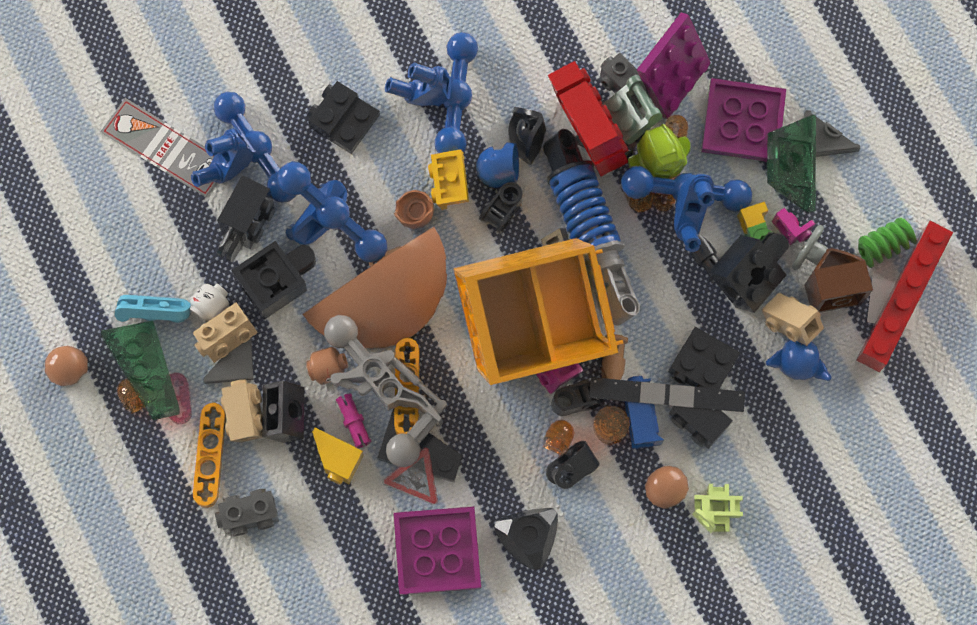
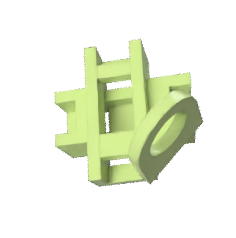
(717, 513)

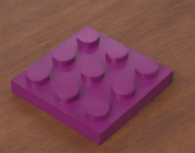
(674, 65)
(741, 118)
(437, 550)

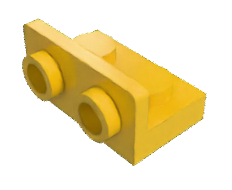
(449, 178)

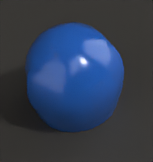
(498, 166)

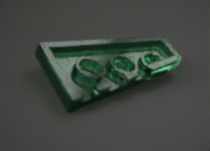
(144, 365)

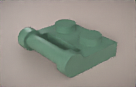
(627, 115)

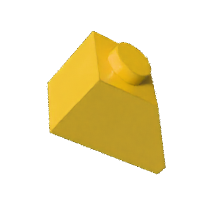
(338, 457)

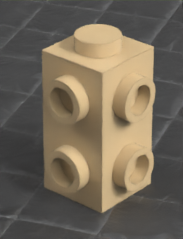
(792, 319)
(224, 333)
(242, 411)

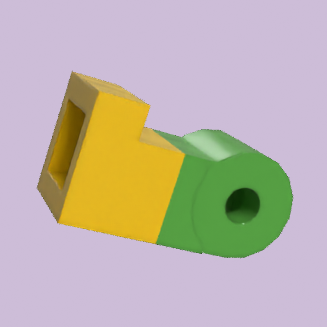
(753, 220)

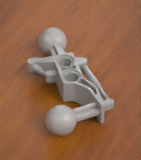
(402, 448)

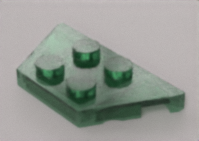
(793, 162)

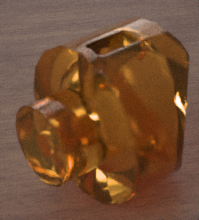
(611, 425)

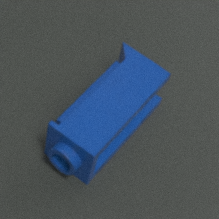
(643, 421)

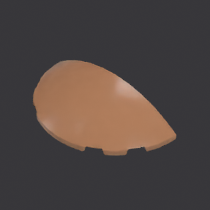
(391, 296)

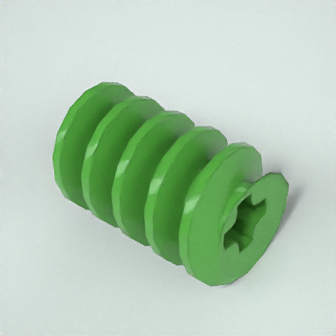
(885, 240)

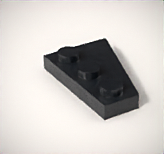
(444, 459)

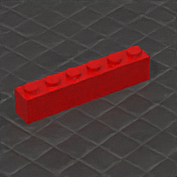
(904, 296)

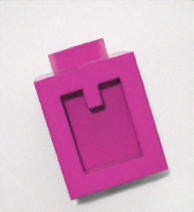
(789, 226)
(555, 378)

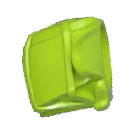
(661, 151)

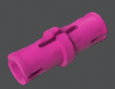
(353, 420)

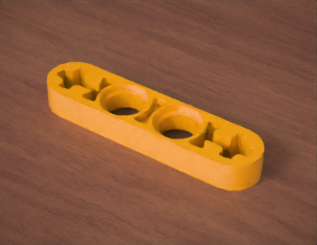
(415, 368)
(213, 455)

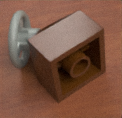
(838, 278)

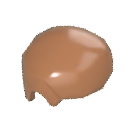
(414, 209)
(65, 365)
(666, 487)

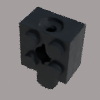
(244, 217)
(748, 259)
(274, 278)

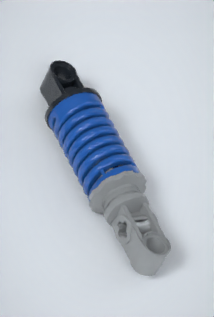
(588, 219)

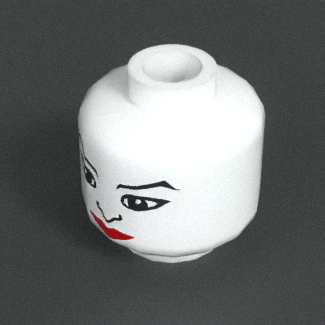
(209, 302)

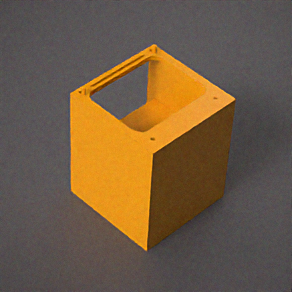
(535, 311)

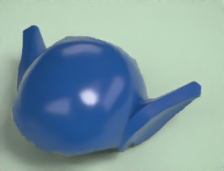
(799, 361)

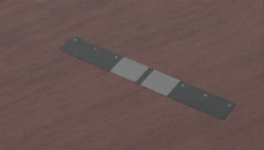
(667, 394)

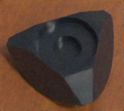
(528, 132)
(529, 535)

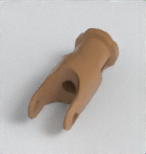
(614, 365)

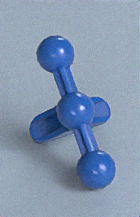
(436, 87)
(238, 148)
(692, 198)
(327, 212)

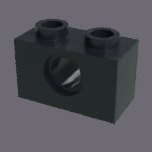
(283, 411)

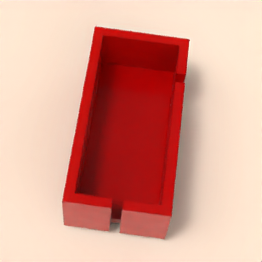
(589, 118)

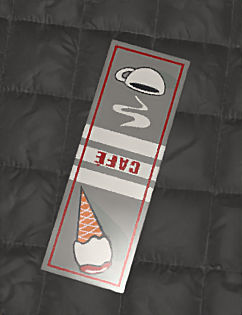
(158, 143)

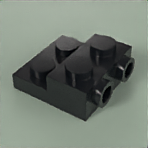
(342, 117)
(703, 361)

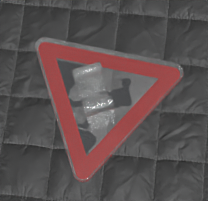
(415, 479)

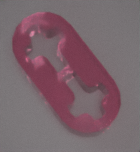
(184, 398)

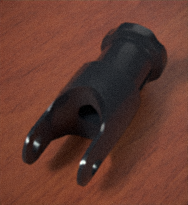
(705, 255)

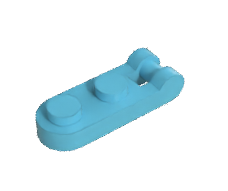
(152, 308)

